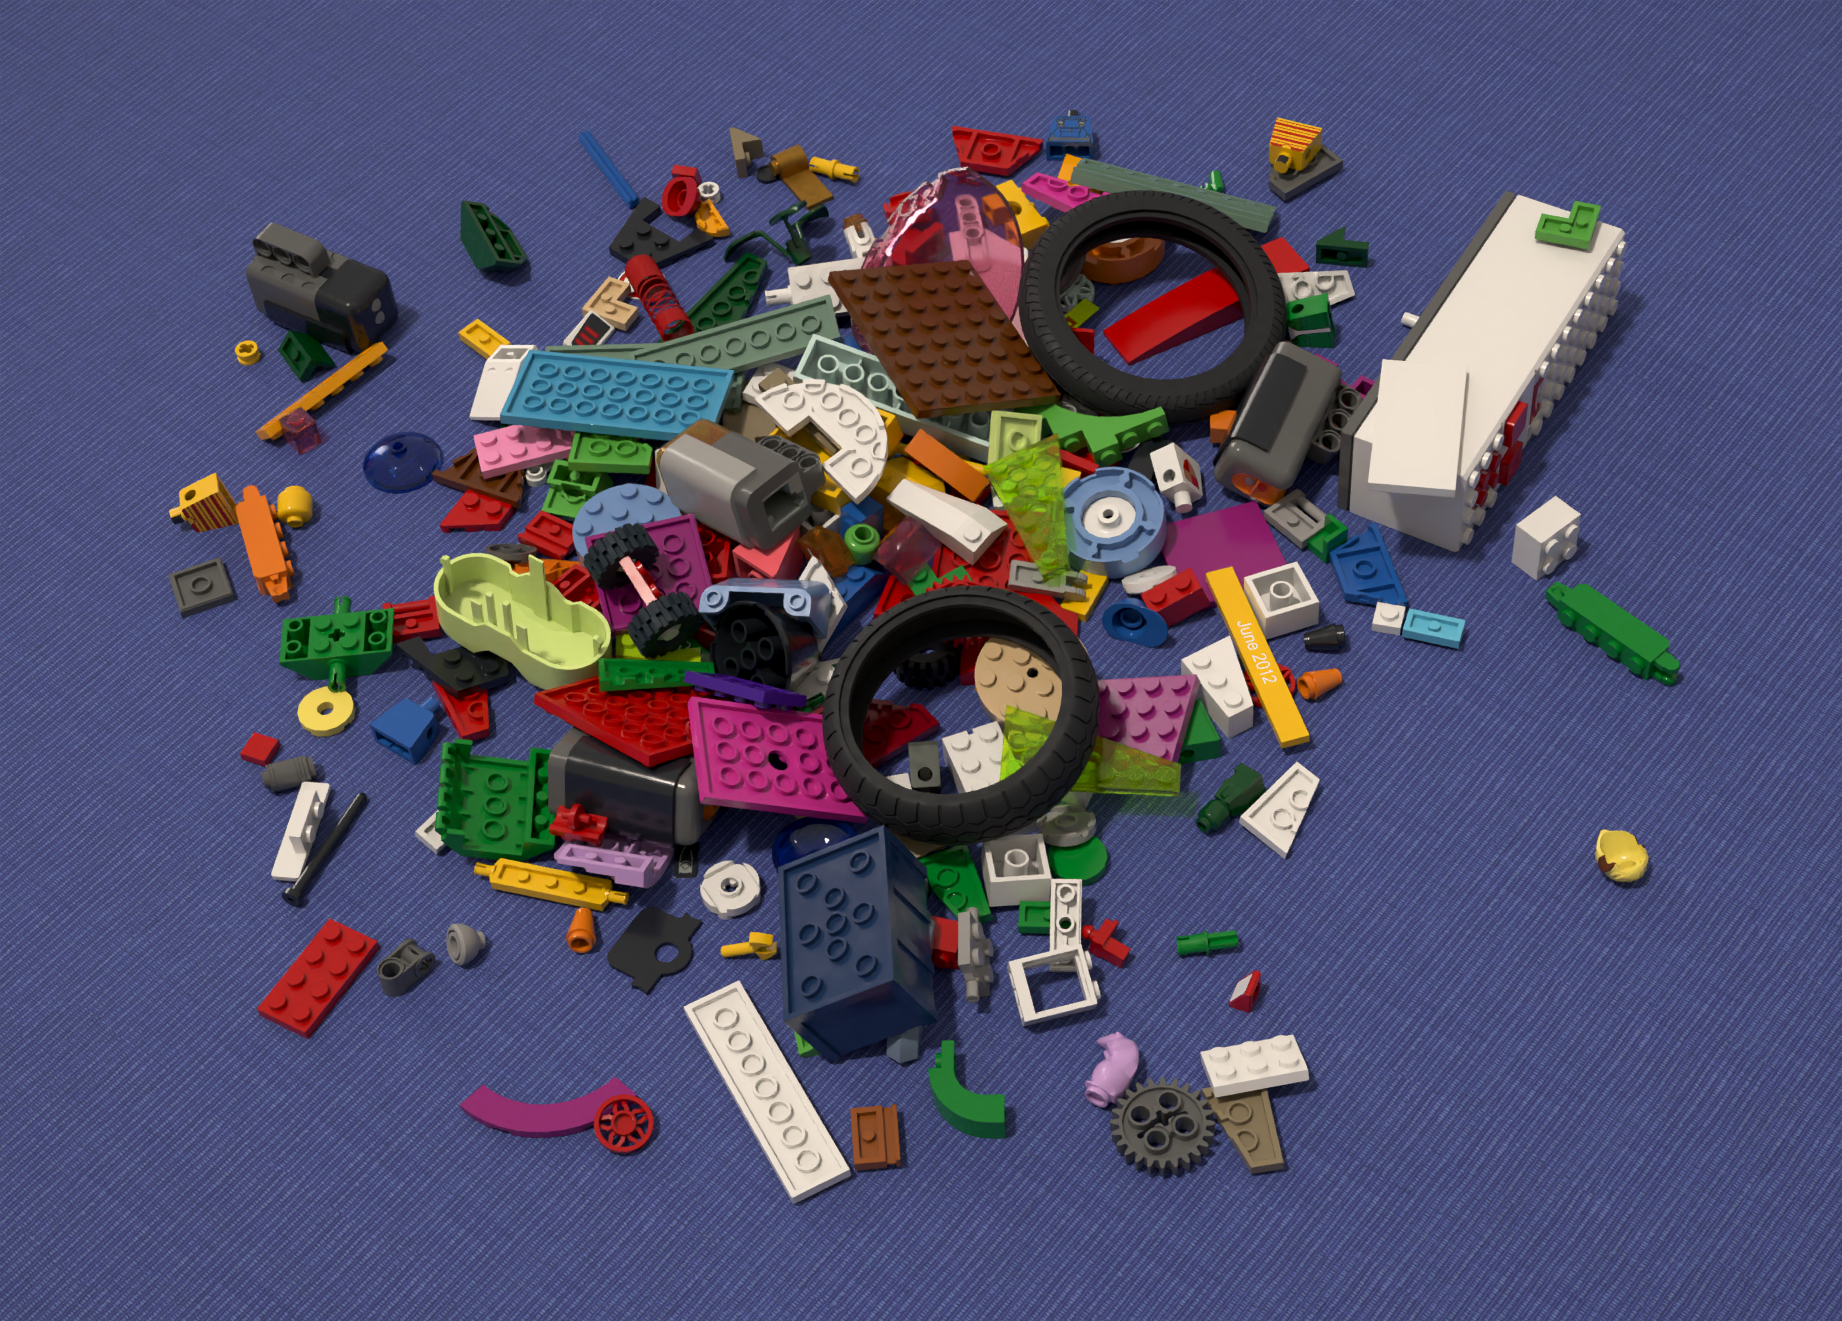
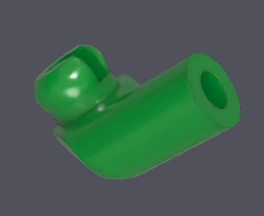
(1216, 182)

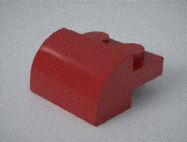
(578, 586)

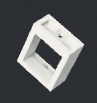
(1021, 990)

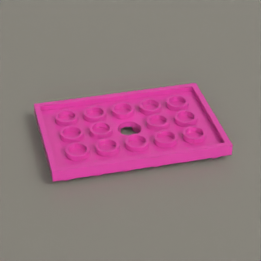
(734, 768)

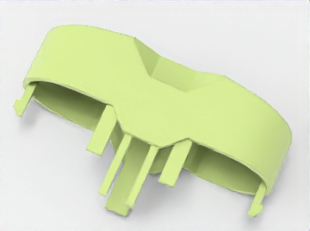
(520, 619)

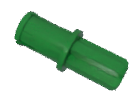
(1204, 942)

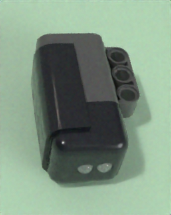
(319, 290)

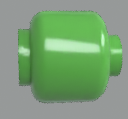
(862, 543)

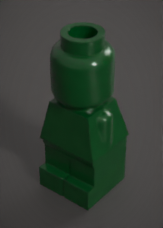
(1231, 799)

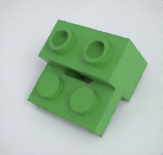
(572, 490)

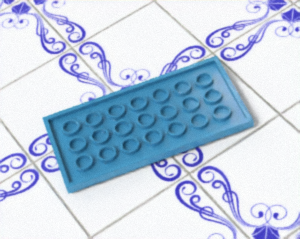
(614, 395)

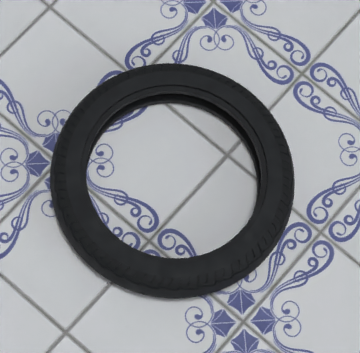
(1163, 218)

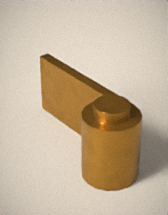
(795, 174)

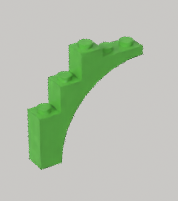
(1101, 435)

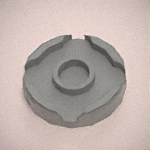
(1067, 825)

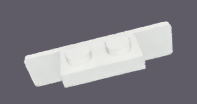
(301, 831)

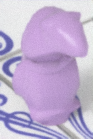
(1115, 1073)

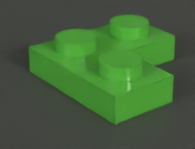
(1570, 231)

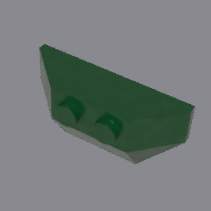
(489, 239)

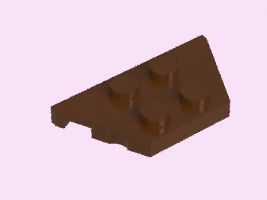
(467, 475)

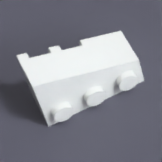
(1221, 686)

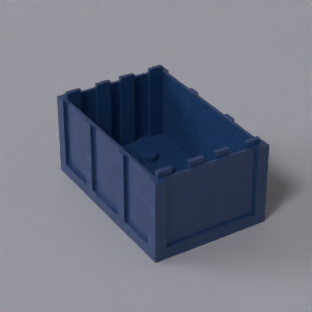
(855, 944)

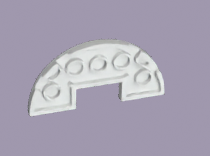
(844, 419)

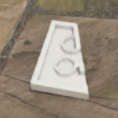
(1281, 809)

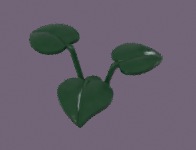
(796, 247)

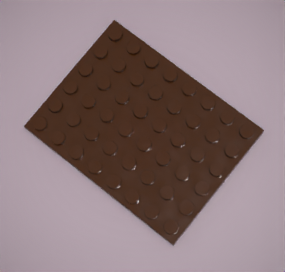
(943, 338)

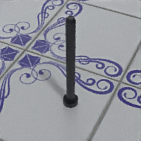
(294, 895)

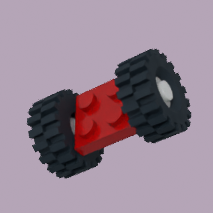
(627, 559)

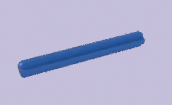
(609, 169)

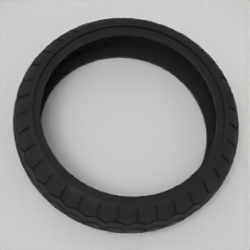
(928, 621)

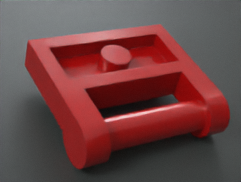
(415, 619)

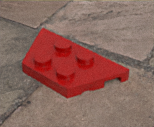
(993, 151)

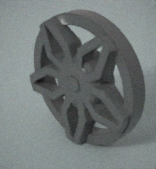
(511, 551)

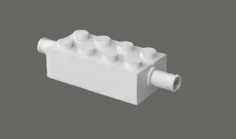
(812, 282)

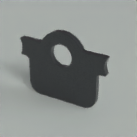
(638, 945)

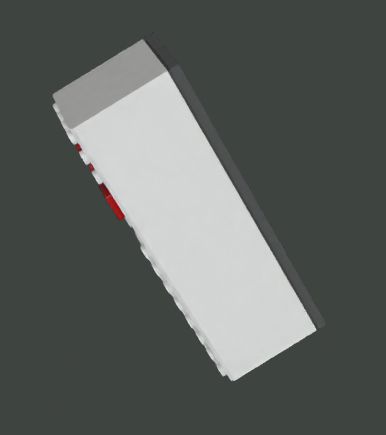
(1520, 324)

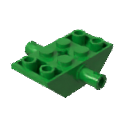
(338, 643)

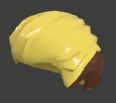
(1621, 856)

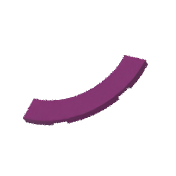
(541, 1119)

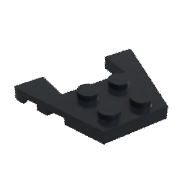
(641, 238)
(457, 669)

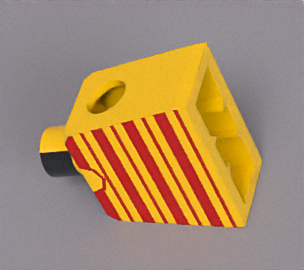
(1293, 145)
(205, 505)

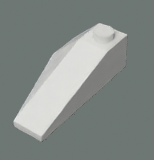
(953, 521)

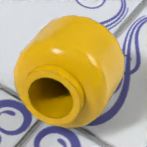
(295, 506)

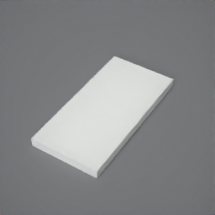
(1417, 428)

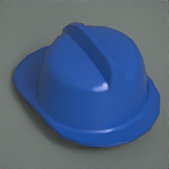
(1135, 623)

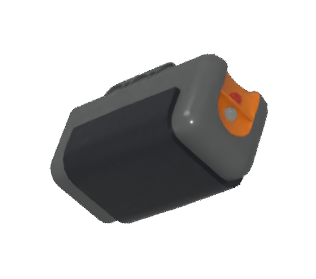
(1281, 422)
(640, 801)

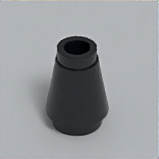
(1326, 638)

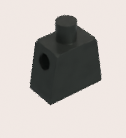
(925, 767)

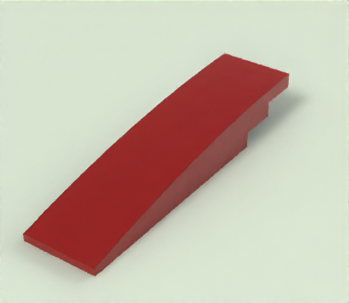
(1190, 309)

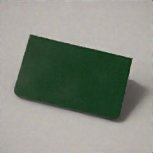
(303, 354)

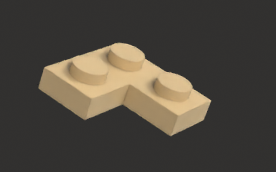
(610, 306)

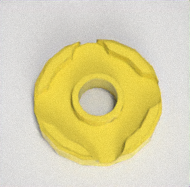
(329, 724)

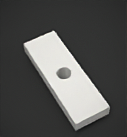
(1065, 905)

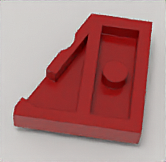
(477, 513)

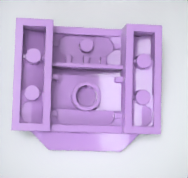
(622, 858)

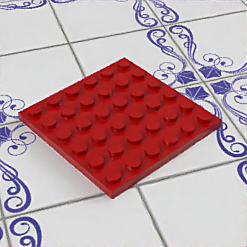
(641, 723)

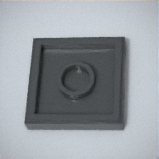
(201, 587)

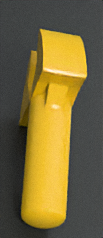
(758, 943)

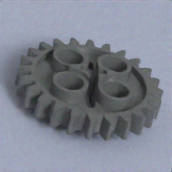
(1162, 1126)

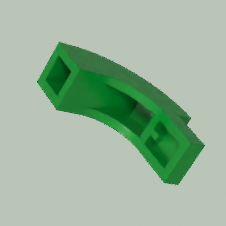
(966, 1111)

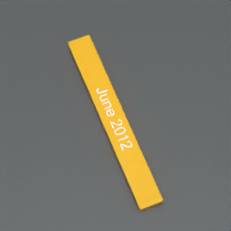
(1257, 658)

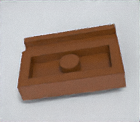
(875, 1137)

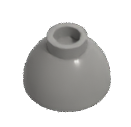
(463, 943)

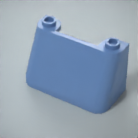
(800, 598)

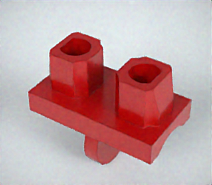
(578, 825)

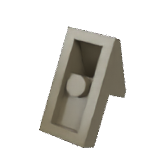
(745, 148)

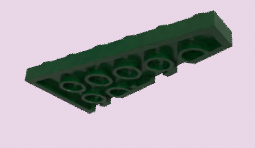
(729, 297)

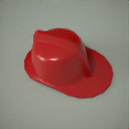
(681, 197)

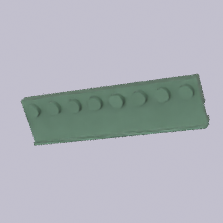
(1118, 179)

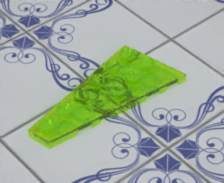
(1034, 500)
(1110, 769)

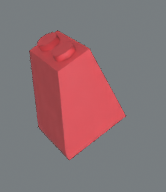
(778, 562)

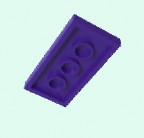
(745, 690)

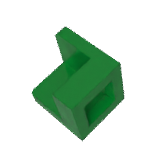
(1333, 535)

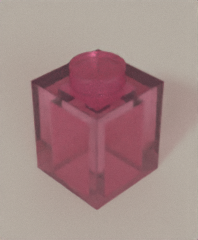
(300, 430)

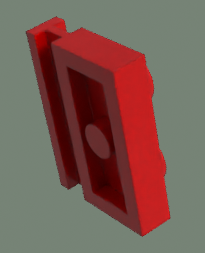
(549, 535)

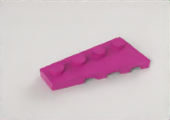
(1057, 192)

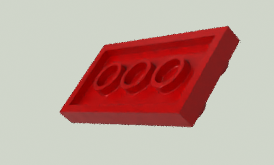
(318, 978)

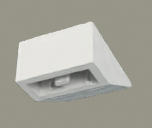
(497, 380)

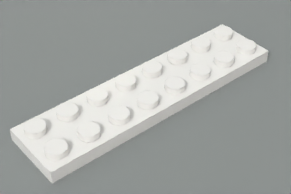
(767, 1092)

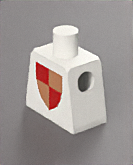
(1177, 476)

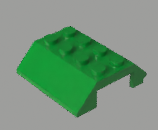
(493, 804)

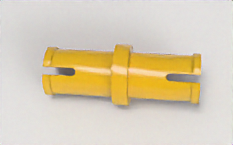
(834, 169)

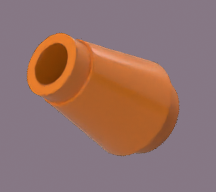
(1317, 683)
(581, 932)

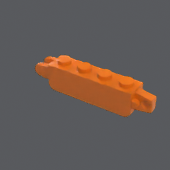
(263, 545)

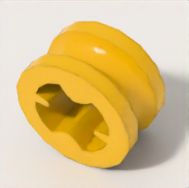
(247, 353)

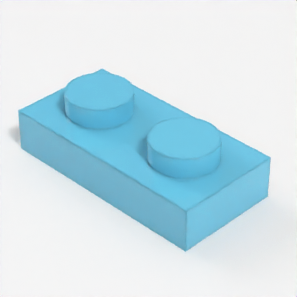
(1433, 628)

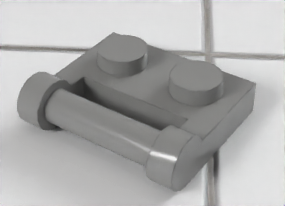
(1292, 521)

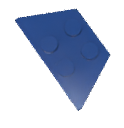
(1367, 570)

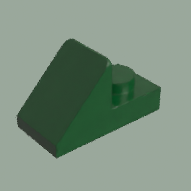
(1337, 251)

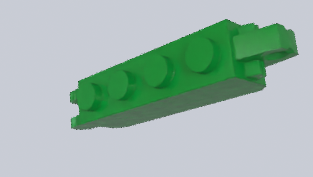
(1614, 631)

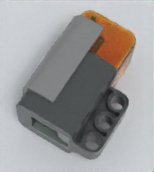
(740, 485)

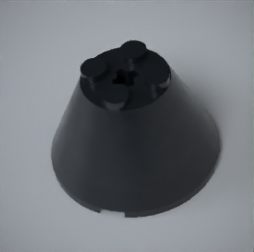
(763, 646)

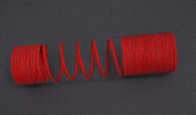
(654, 289)

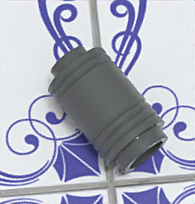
(289, 773)

